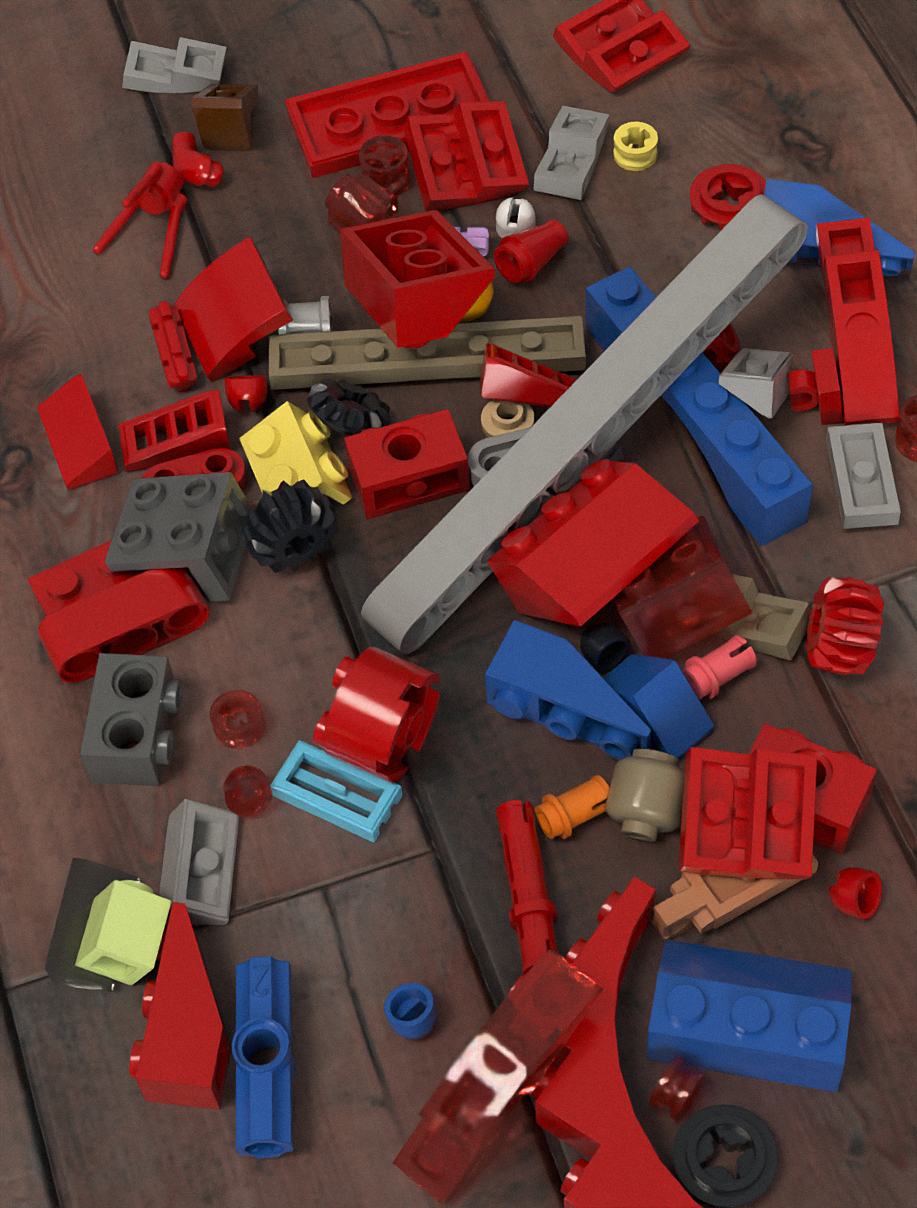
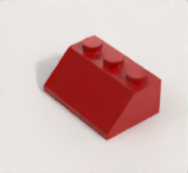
(413, 275)
(590, 543)

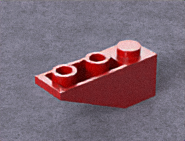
(184, 1038)

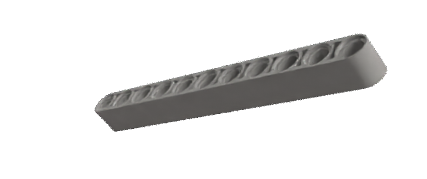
(584, 422)

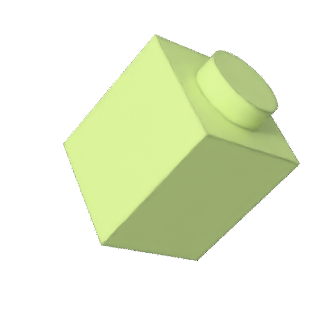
(123, 931)

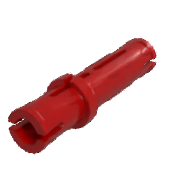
(532, 910)

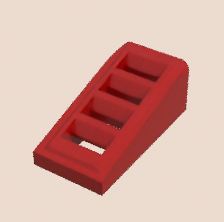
(519, 379)
(187, 413)

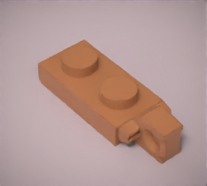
(713, 901)

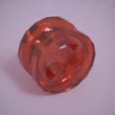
(226, 706)
(677, 1089)

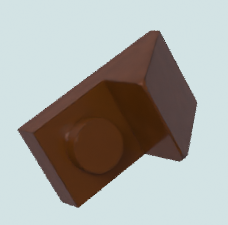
(225, 115)

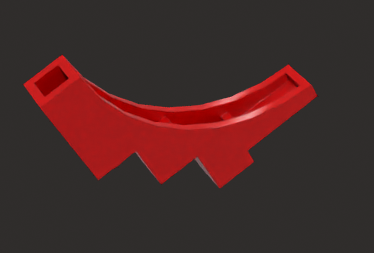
(586, 1095)

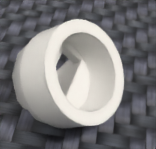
(514, 207)

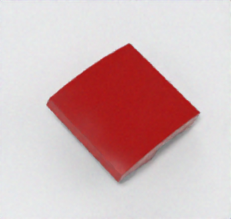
(620, 41)
(465, 156)
(231, 309)
(748, 814)

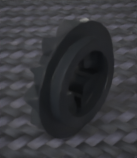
(347, 407)
(735, 1130)

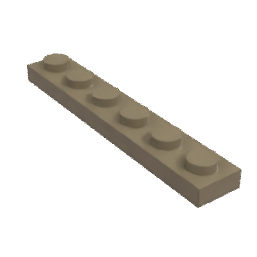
(372, 357)

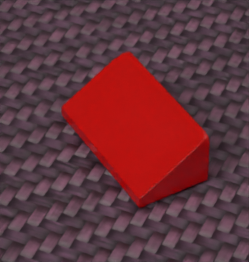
(76, 434)

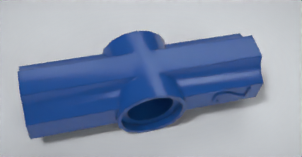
(264, 1090)

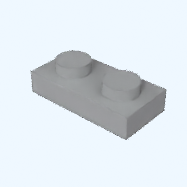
(862, 476)

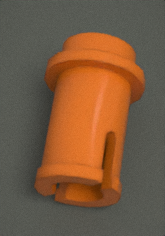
(572, 808)

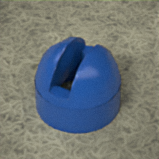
(405, 1010)

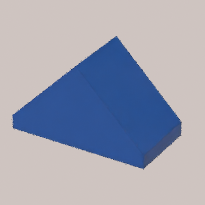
(663, 701)

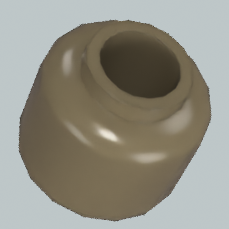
(646, 794)

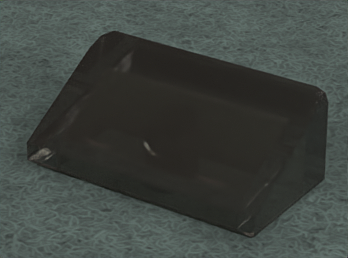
(83, 884)

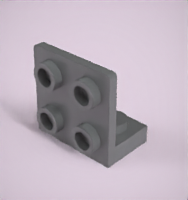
(183, 524)

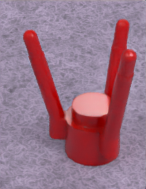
(154, 193)

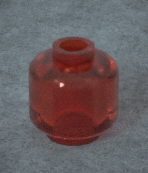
(359, 202)

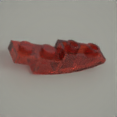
(495, 1074)

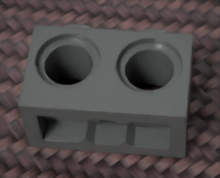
(119, 719)

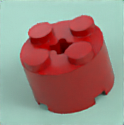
(378, 712)

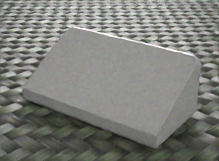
(759, 378)
(200, 861)

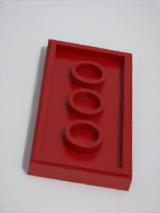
(341, 118)

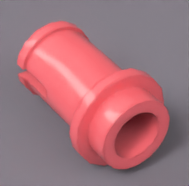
(718, 667)

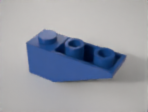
(817, 205)
(556, 687)

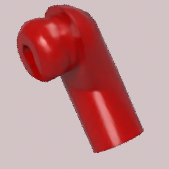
(194, 166)

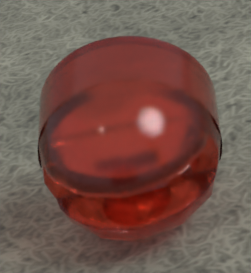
(235, 796)

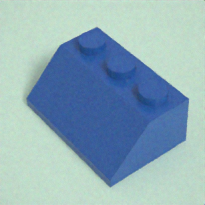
(751, 1015)

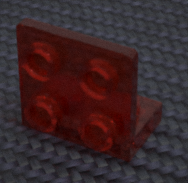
(682, 596)

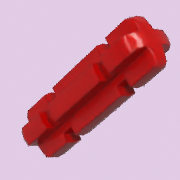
(172, 346)

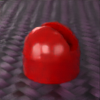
(246, 388)
(856, 892)

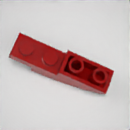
(858, 321)

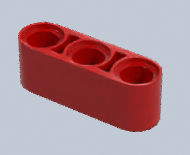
(123, 620)

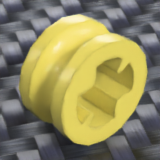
(638, 158)

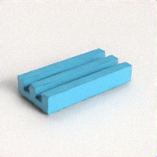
(327, 810)

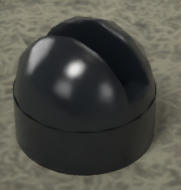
(604, 646)

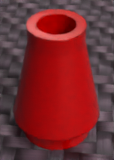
(528, 251)

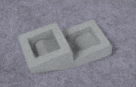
(173, 71)
(571, 152)

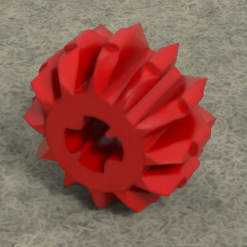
(844, 626)

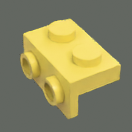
(295, 448)

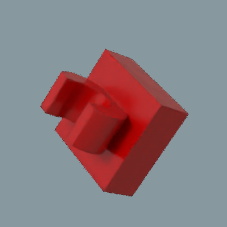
(817, 387)

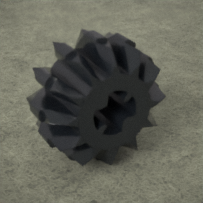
(289, 526)

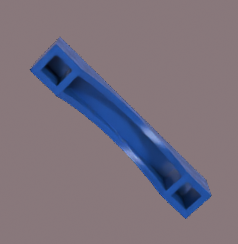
(750, 465)

